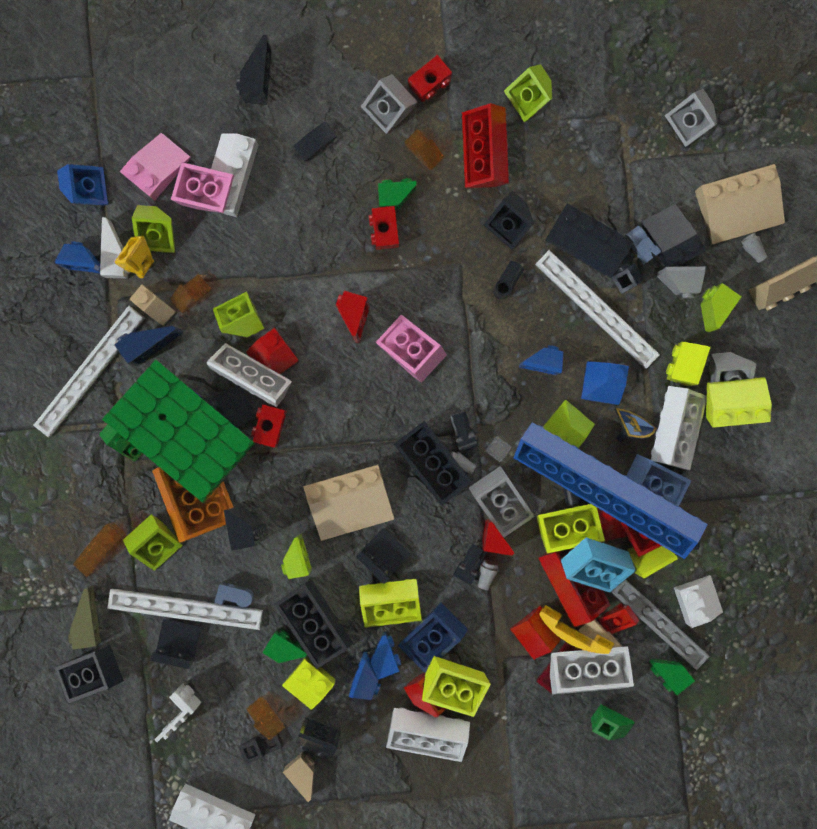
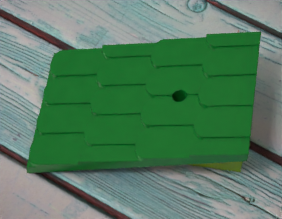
(178, 431)

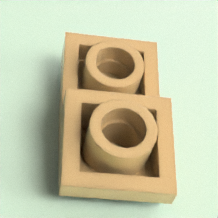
(593, 628)

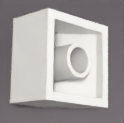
(698, 601)

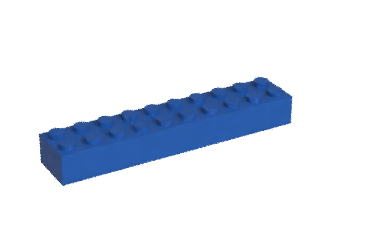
(610, 491)

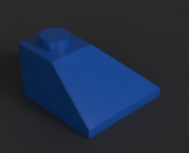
(83, 184)
(78, 258)
(547, 360)
(604, 382)
(365, 680)

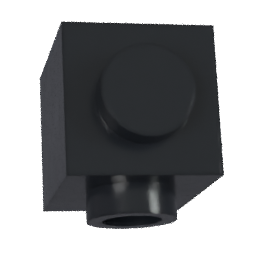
(627, 277)

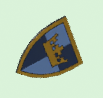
(633, 426)

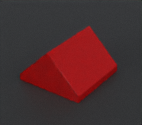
(494, 541)
(535, 634)

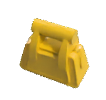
(133, 256)

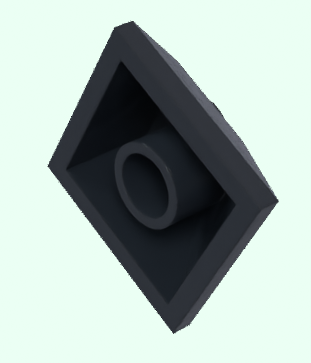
(510, 220)

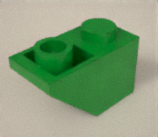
(395, 193)
(119, 443)
(283, 648)
(673, 673)
(610, 723)

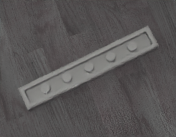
(660, 624)

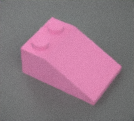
(155, 166)
(202, 188)
(411, 348)

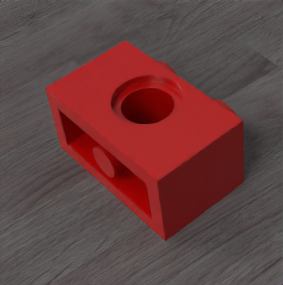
(434, 68)
(386, 216)
(271, 437)

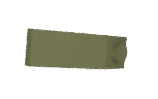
(85, 626)

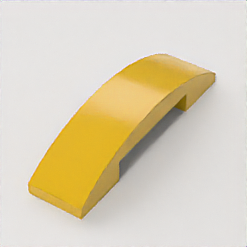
(572, 636)

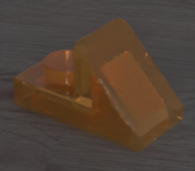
(424, 149)
(190, 293)
(265, 718)

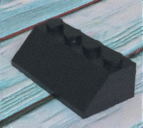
(589, 240)
(432, 463)
(244, 528)
(313, 623)

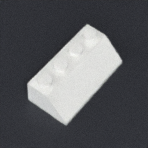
(235, 156)
(249, 374)
(679, 427)
(590, 671)
(428, 734)
(203, 811)

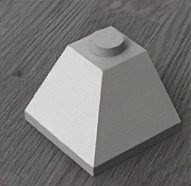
(692, 117)
(683, 280)
(730, 367)

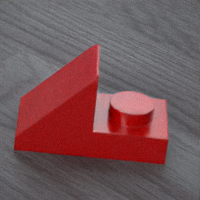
(618, 619)

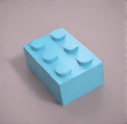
(597, 565)

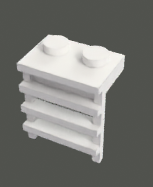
(187, 702)

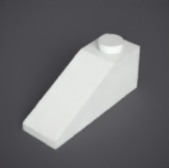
(110, 250)

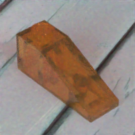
(99, 548)

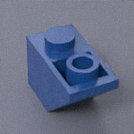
(383, 659)

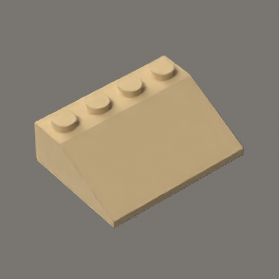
(741, 204)
(785, 284)
(349, 502)

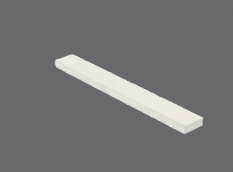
(597, 309)
(87, 373)
(185, 609)

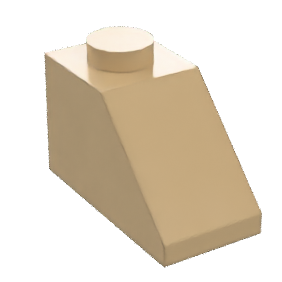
(152, 305)
(301, 774)

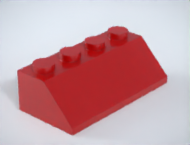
(485, 146)
(354, 312)
(579, 600)

